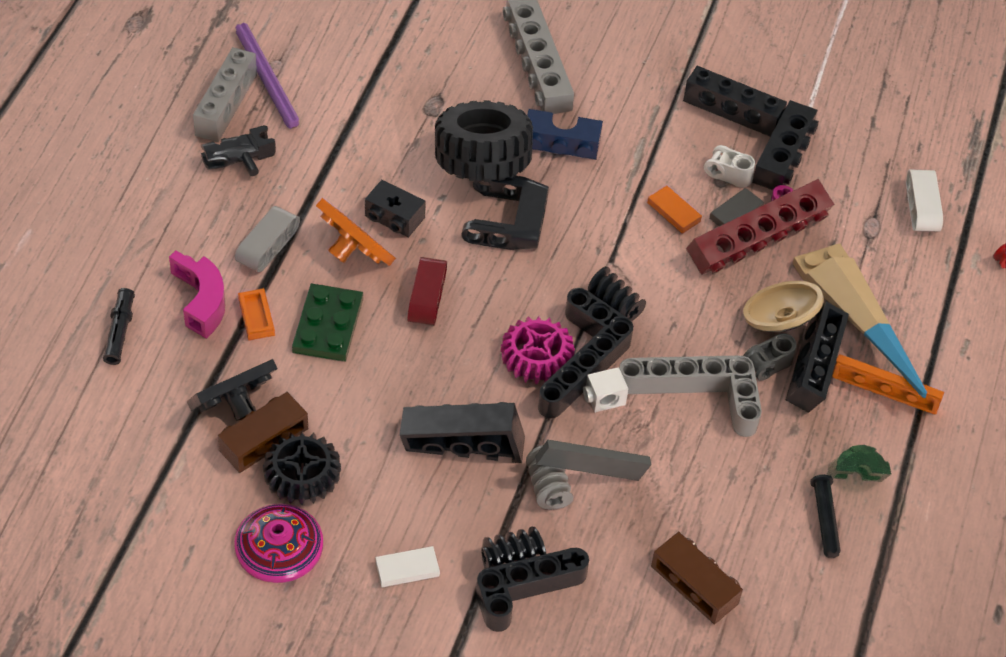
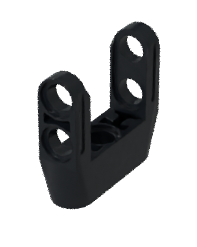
(528, 221)

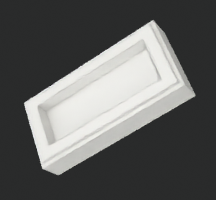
(407, 566)

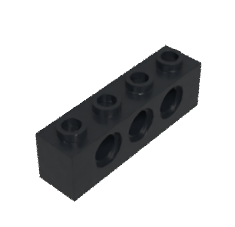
(733, 100)
(785, 146)
(817, 358)

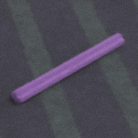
(268, 77)

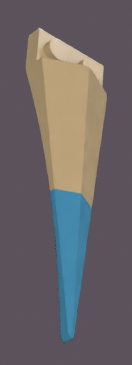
(848, 290)

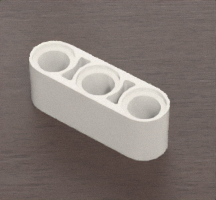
(924, 200)

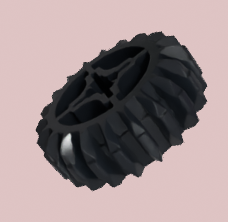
(319, 473)

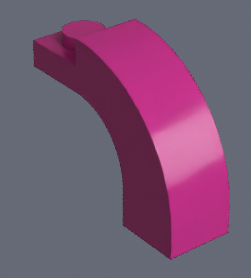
(208, 306)

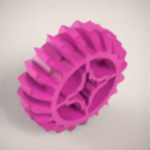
(539, 341)

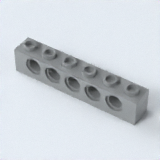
(539, 56)

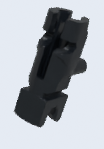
(240, 149)

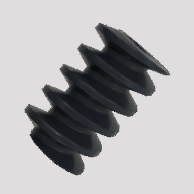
(614, 293)
(512, 547)

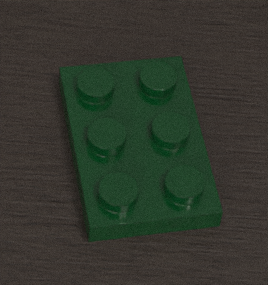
(327, 322)

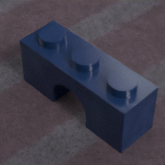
(579, 141)

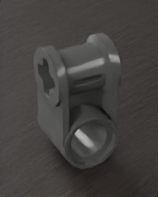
(772, 355)

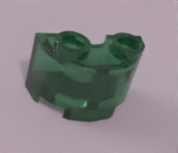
(862, 460)

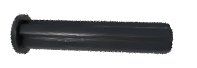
(826, 514)

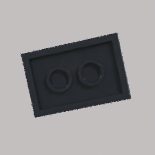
(234, 390)

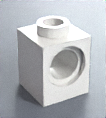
(606, 389)

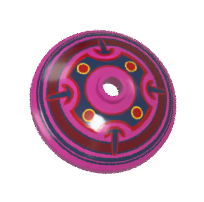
(282, 555)

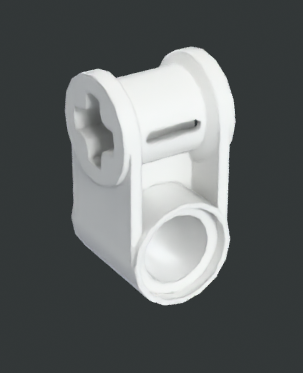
(732, 166)

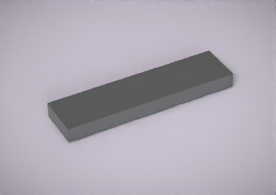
(593, 460)

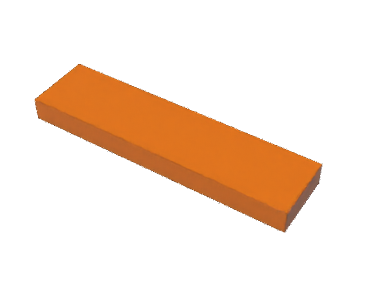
(885, 384)

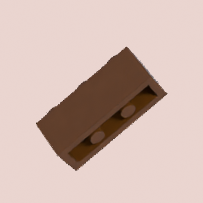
(253, 436)
(697, 577)

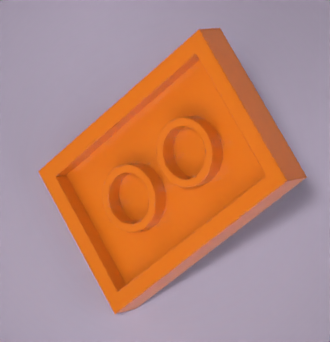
(351, 237)

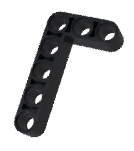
(610, 340)

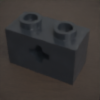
(395, 208)

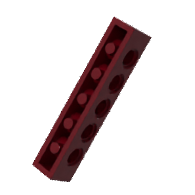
(810, 196)

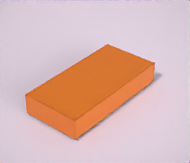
(674, 209)
(256, 314)

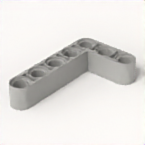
(700, 375)

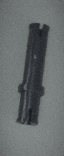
(120, 316)

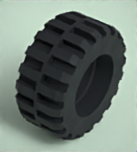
(483, 140)

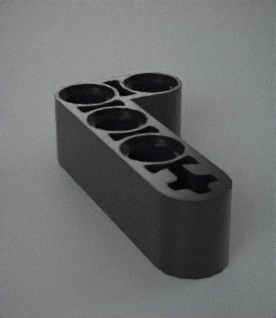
(567, 570)

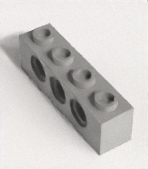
(225, 94)

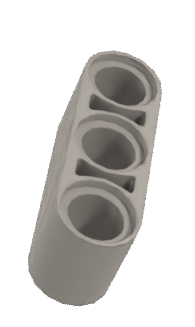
(267, 239)

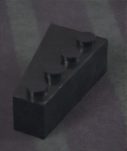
(464, 430)

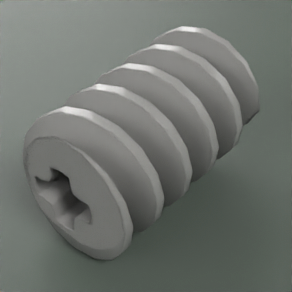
(549, 483)

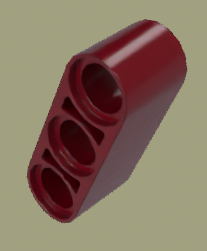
(427, 291)

